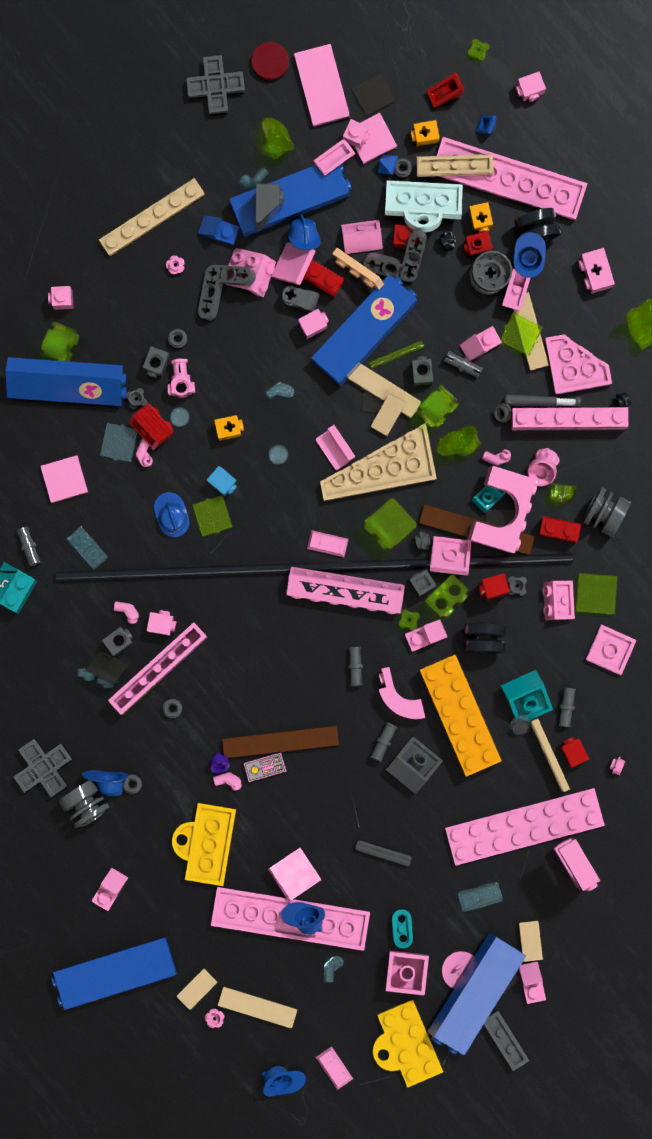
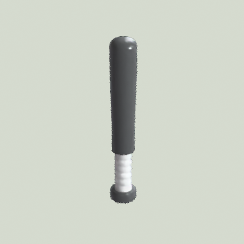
(528, 400)

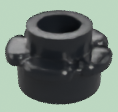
(622, 400)

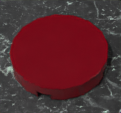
(270, 60)

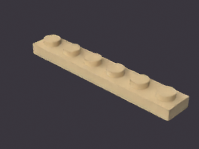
(152, 217)

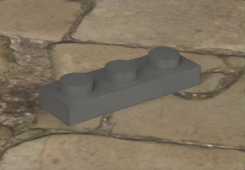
(505, 1041)

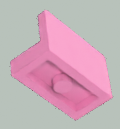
(362, 236)
(335, 448)

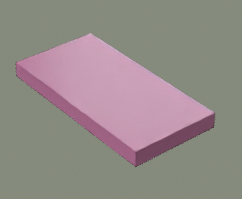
(321, 85)

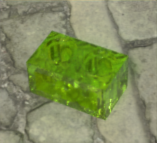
(443, 593)

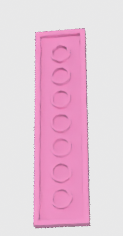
(520, 181)
(524, 826)
(263, 915)

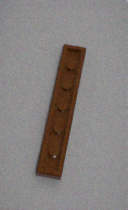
(462, 525)
(280, 742)

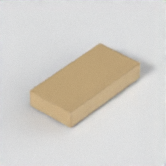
(388, 414)
(530, 940)
(196, 989)

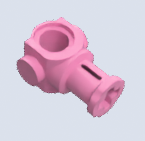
(180, 378)

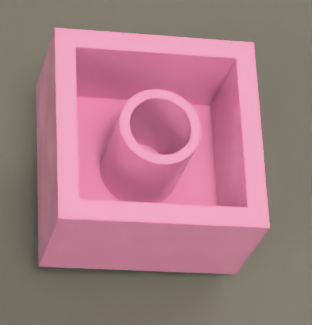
(407, 972)

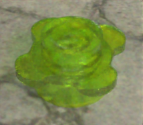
(478, 54)
(413, 616)

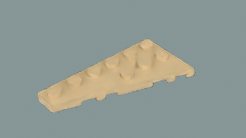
(391, 466)

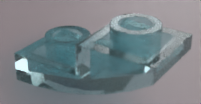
(87, 547)
(90, 677)
(480, 897)

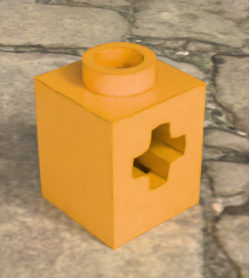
(432, 133)
(484, 210)
(223, 433)

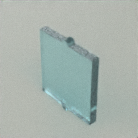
(118, 442)

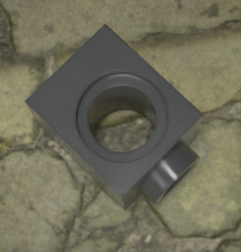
(155, 353)
(422, 379)
(423, 581)
(109, 641)

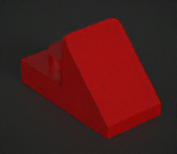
(445, 90)

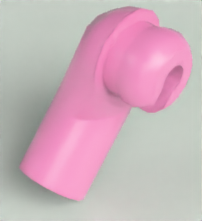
(142, 454)
(498, 459)
(129, 611)
(229, 779)

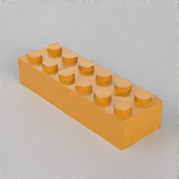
(460, 715)

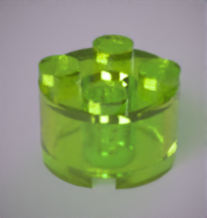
(59, 343)
(436, 406)

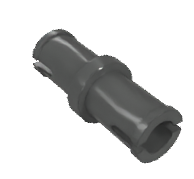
(463, 364)
(28, 546)
(355, 666)
(567, 707)
(383, 742)

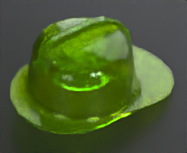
(276, 138)
(460, 441)

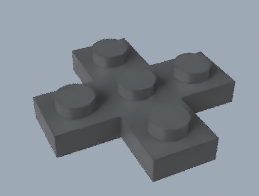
(215, 84)
(42, 768)

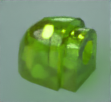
(562, 493)

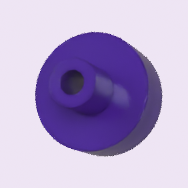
(219, 763)

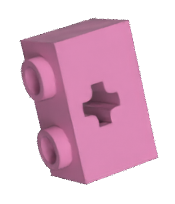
(596, 259)

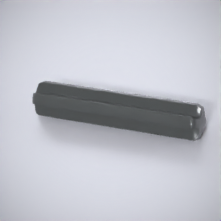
(383, 853)

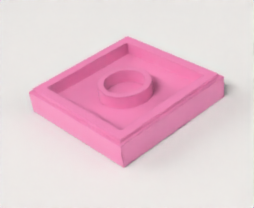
(379, 141)
(292, 264)
(64, 479)
(450, 556)
(611, 650)
(294, 874)

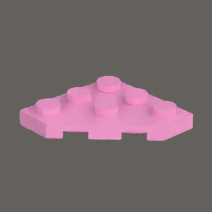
(574, 366)

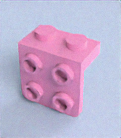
(259, 263)

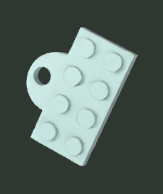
(423, 202)

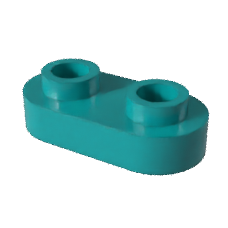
(403, 928)

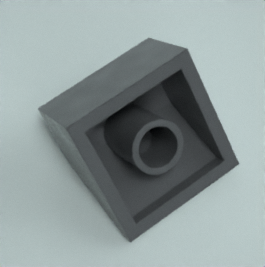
(268, 203)
(414, 765)

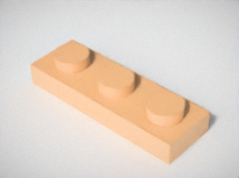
(357, 269)

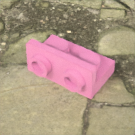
(558, 600)

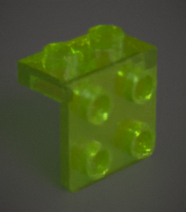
(640, 324)
(390, 524)

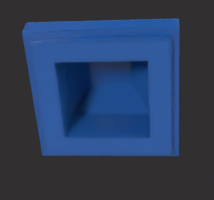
(487, 124)
(387, 164)

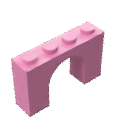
(520, 490)
(577, 865)

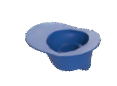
(304, 234)
(529, 254)
(171, 514)
(107, 782)
(304, 917)
(280, 1081)

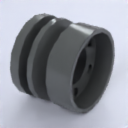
(498, 265)
(607, 512)
(83, 804)

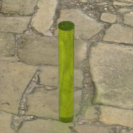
(397, 354)

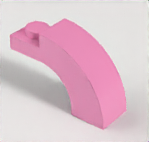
(405, 708)

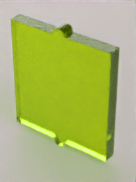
(521, 333)
(212, 516)

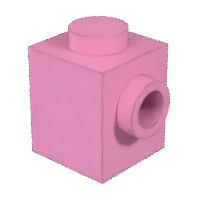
(530, 87)
(356, 134)
(61, 297)
(313, 323)
(161, 623)

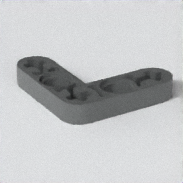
(401, 265)
(220, 279)

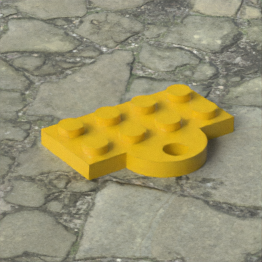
(207, 843)
(407, 1044)

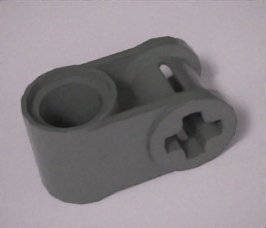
(305, 299)

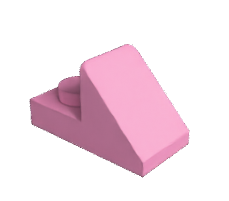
(516, 291)
(480, 343)
(426, 635)
(109, 889)
(532, 982)

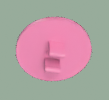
(455, 966)

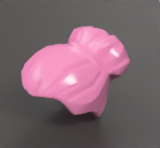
(544, 467)

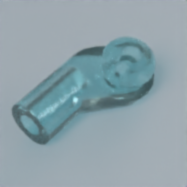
(257, 179)
(280, 389)
(330, 966)

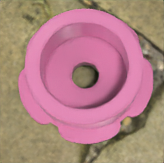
(170, 265)
(617, 766)
(214, 1023)

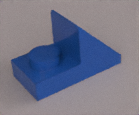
(218, 230)

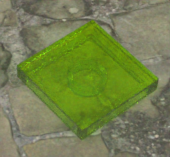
(596, 594)

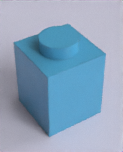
(222, 481)

